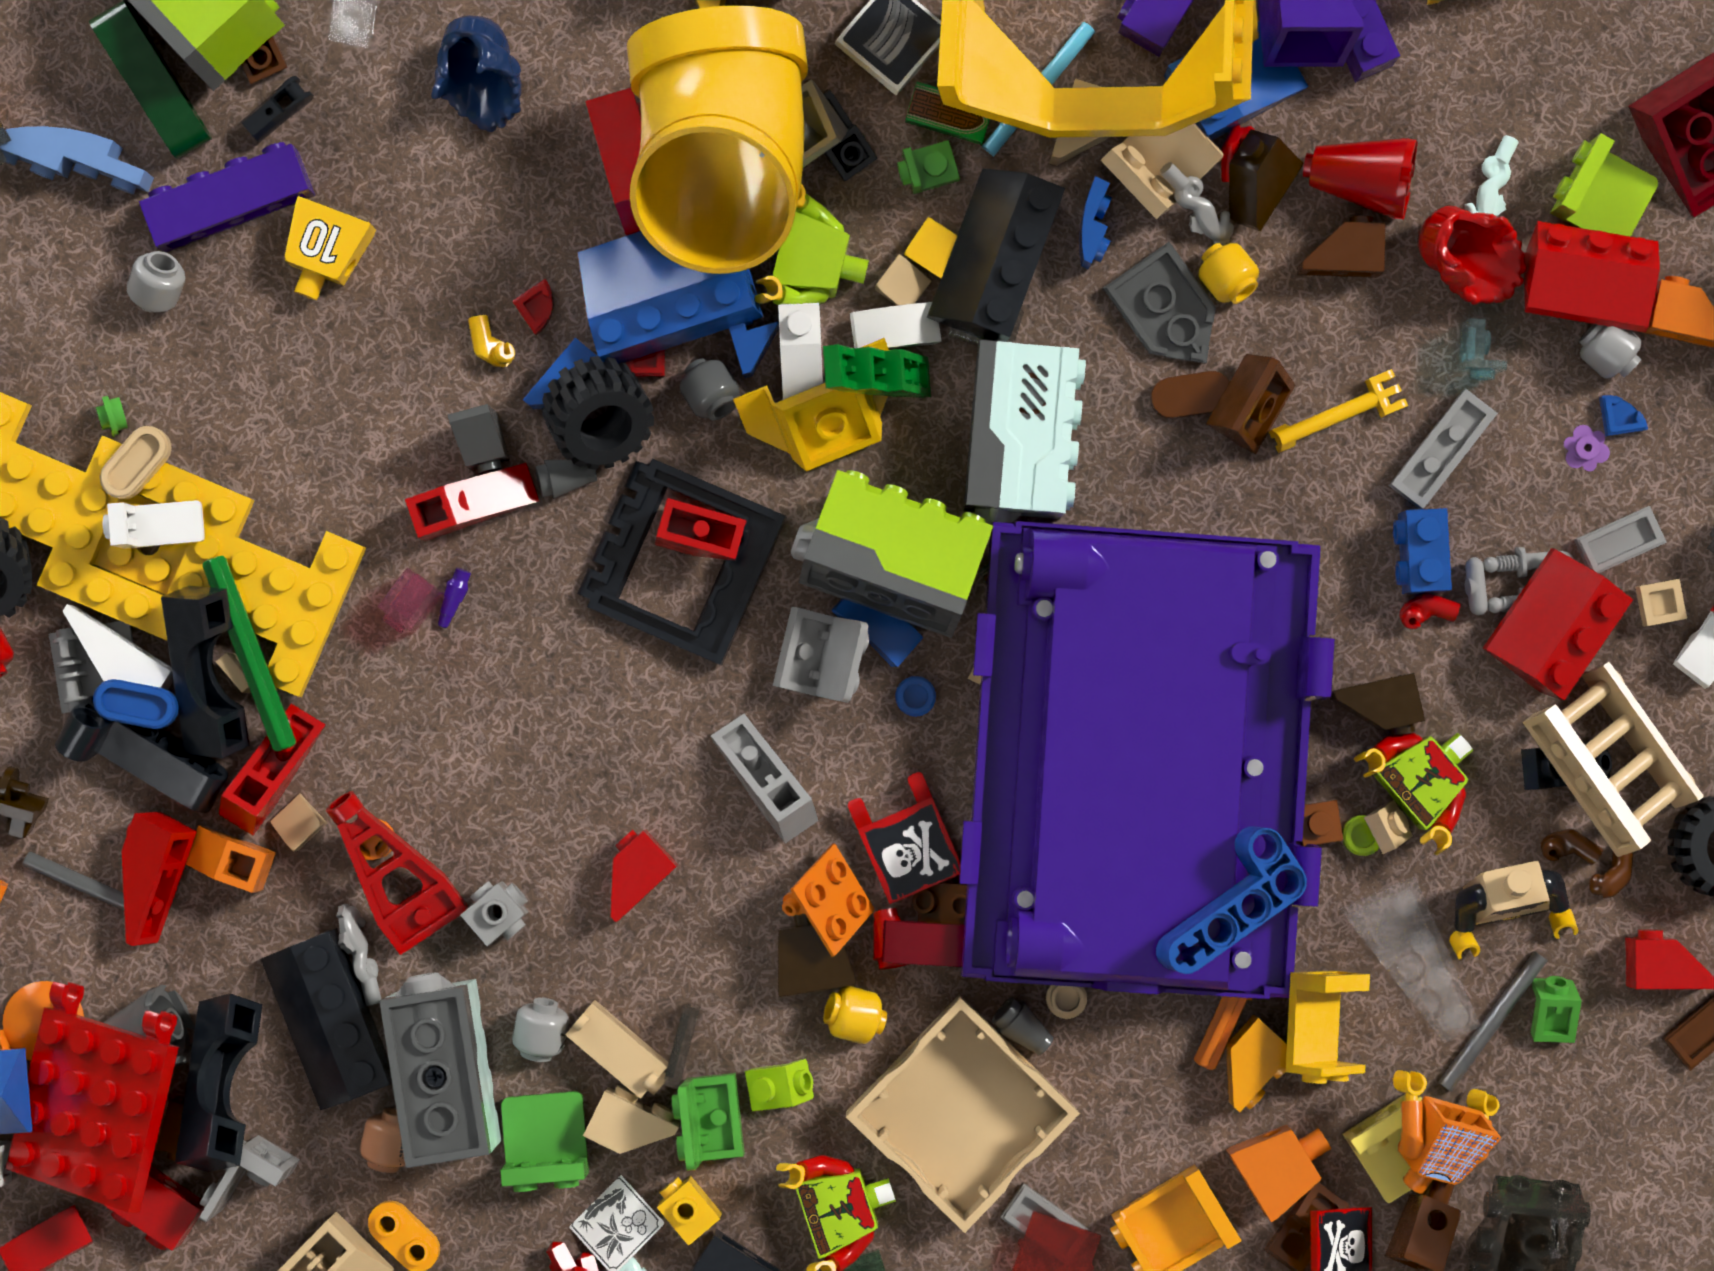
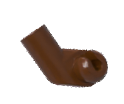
(1570, 842)
(1615, 878)

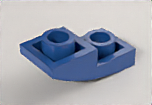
(1091, 236)
(887, 635)

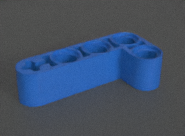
(1228, 906)

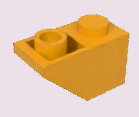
(1252, 1060)

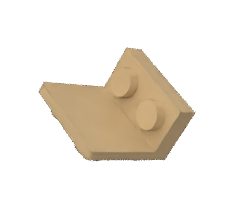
(1141, 158)

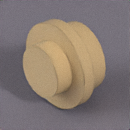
(1066, 1001)

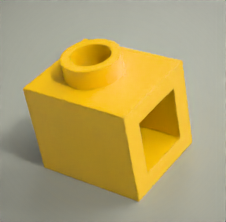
(688, 1208)

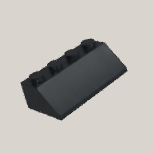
(995, 254)
(328, 1020)

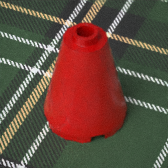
(1366, 173)

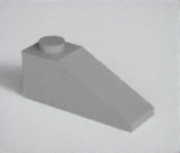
(766, 778)

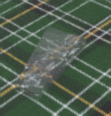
(1411, 949)

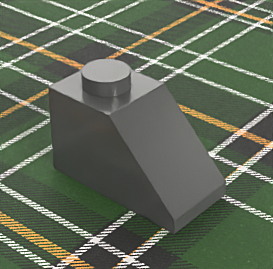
(479, 438)

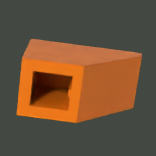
(230, 859)

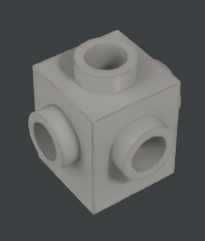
(484, 921)

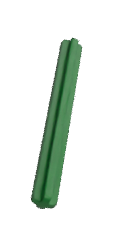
(251, 658)

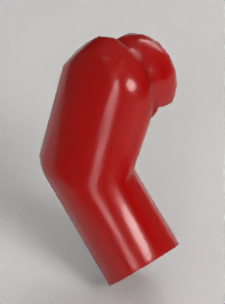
(1424, 607)

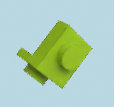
(779, 1085)

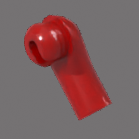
(1230, 146)

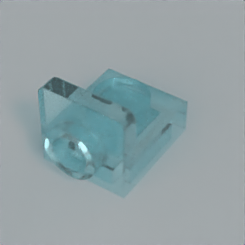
(1475, 344)

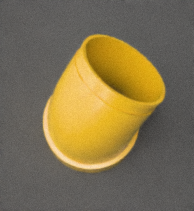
(711, 100)

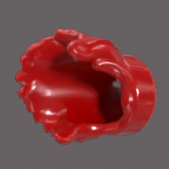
(1473, 253)

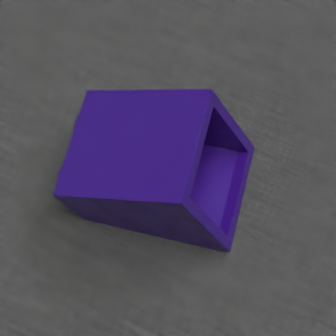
(1308, 32)

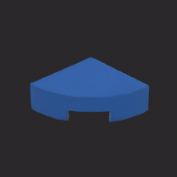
(1620, 416)

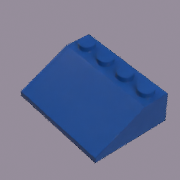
(649, 303)

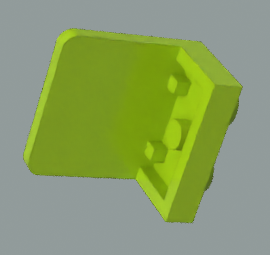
(1603, 190)

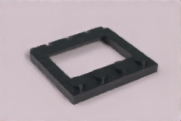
(735, 580)

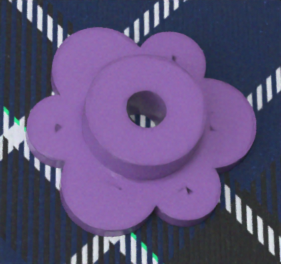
(1576, 453)

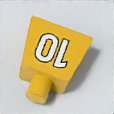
(324, 245)

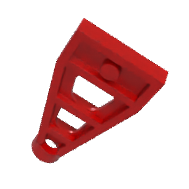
(420, 913)

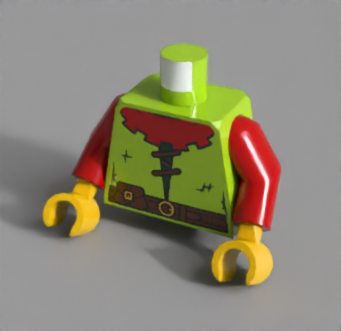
(1422, 780)
(837, 1208)

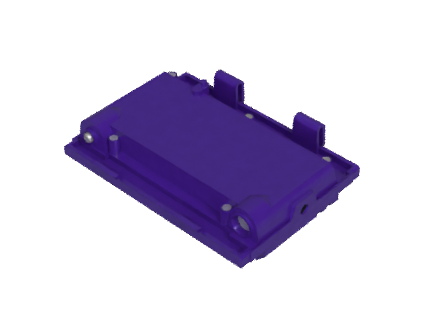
(1123, 741)

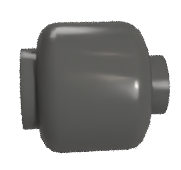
(709, 389)

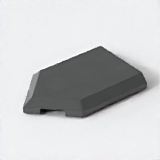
(1165, 306)

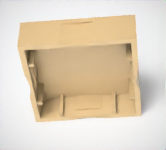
(962, 1113)

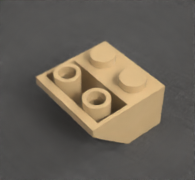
(336, 1248)

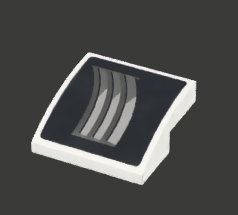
(891, 40)

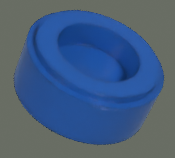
(915, 696)

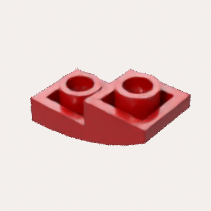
(47, 1243)

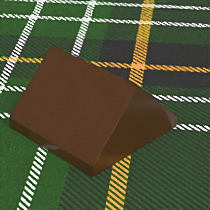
(1252, 401)

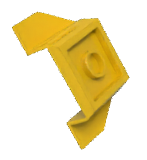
(816, 422)

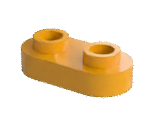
(407, 1232)

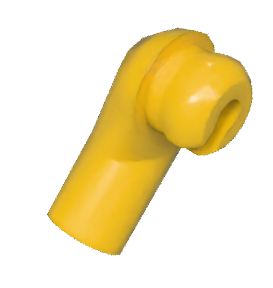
(488, 347)

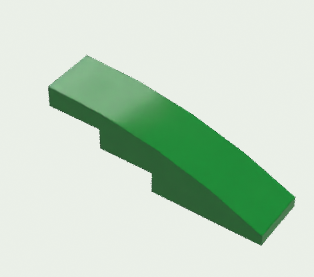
(876, 371)

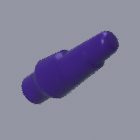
(453, 596)

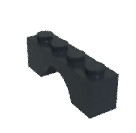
(208, 717)
(222, 1036)

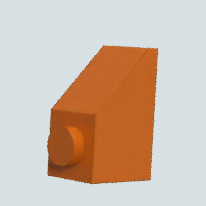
(1682, 312)

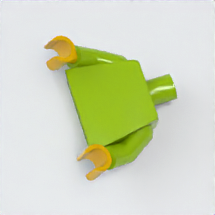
(811, 258)

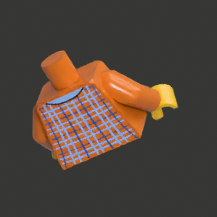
(1442, 1137)

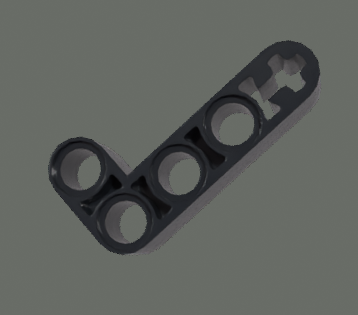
(145, 753)

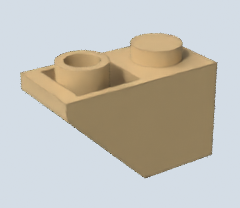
(627, 1124)

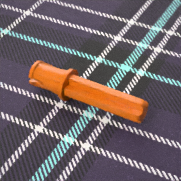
(1219, 1031)

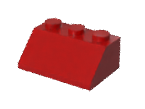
(1591, 276)
(1557, 624)

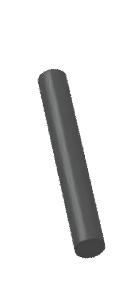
(74, 880)

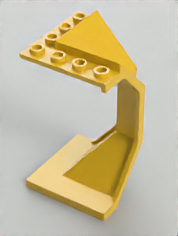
(995, 80)

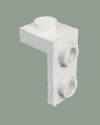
(154, 524)

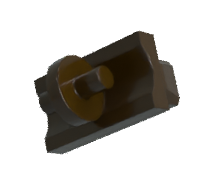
(18, 804)

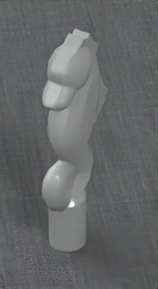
(1204, 217)
(354, 941)

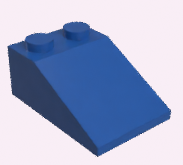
(1268, 89)

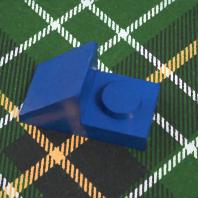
(752, 344)

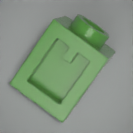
(928, 167)
(1555, 1010)

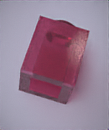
(409, 601)

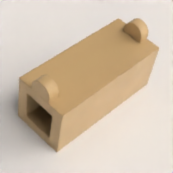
(618, 1050)

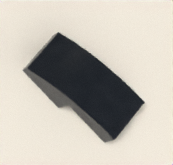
(853, 151)

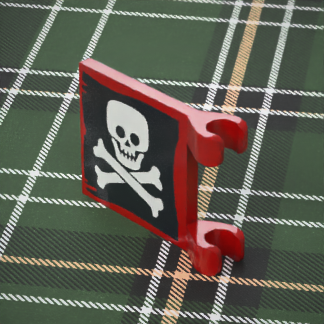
(909, 846)
(1341, 1239)

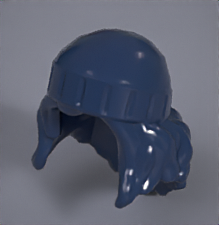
(478, 72)

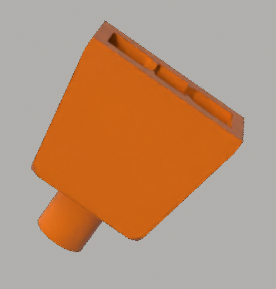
(1279, 1167)

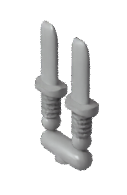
(1475, 578)

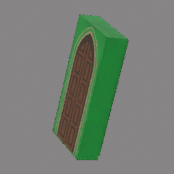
(930, 113)

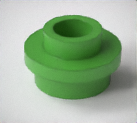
(111, 415)

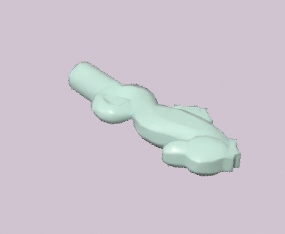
(1498, 172)

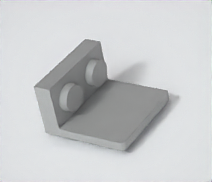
(265, 1166)

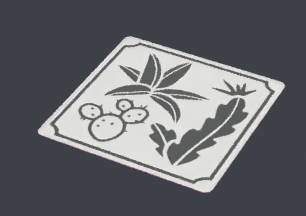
(617, 1225)

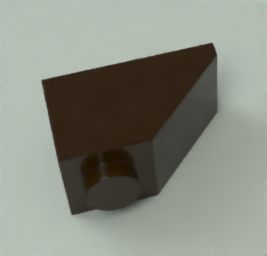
(1259, 178)
(1384, 703)

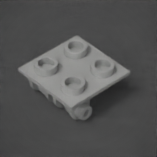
(73, 667)

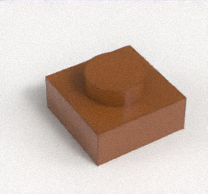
(1321, 823)

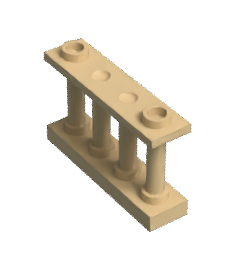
(1585, 777)

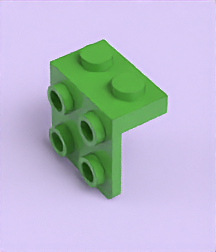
(708, 1119)
(544, 1140)

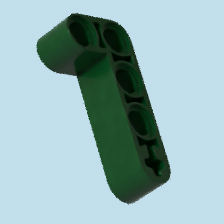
(150, 79)

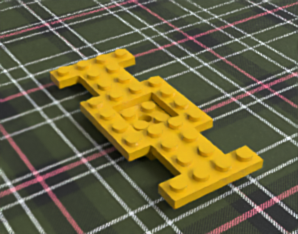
(67, 511)

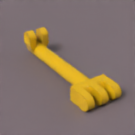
(1376, 397)

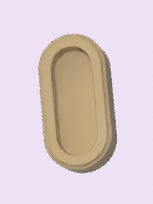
(135, 462)

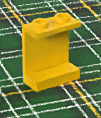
(1315, 1024)

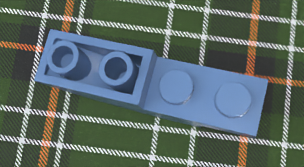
(57, 149)

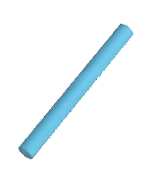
(1051, 73)

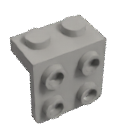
(821, 655)

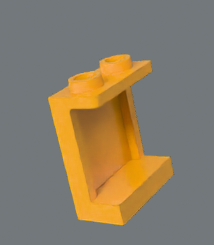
(1174, 1224)

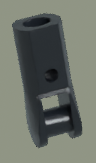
(271, 115)

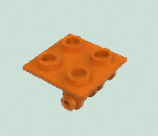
(830, 900)

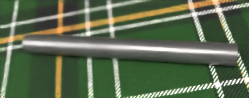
(1492, 1021)

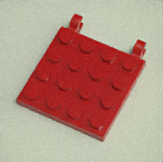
(95, 1102)

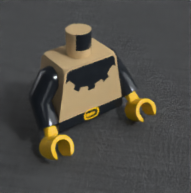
(1509, 895)

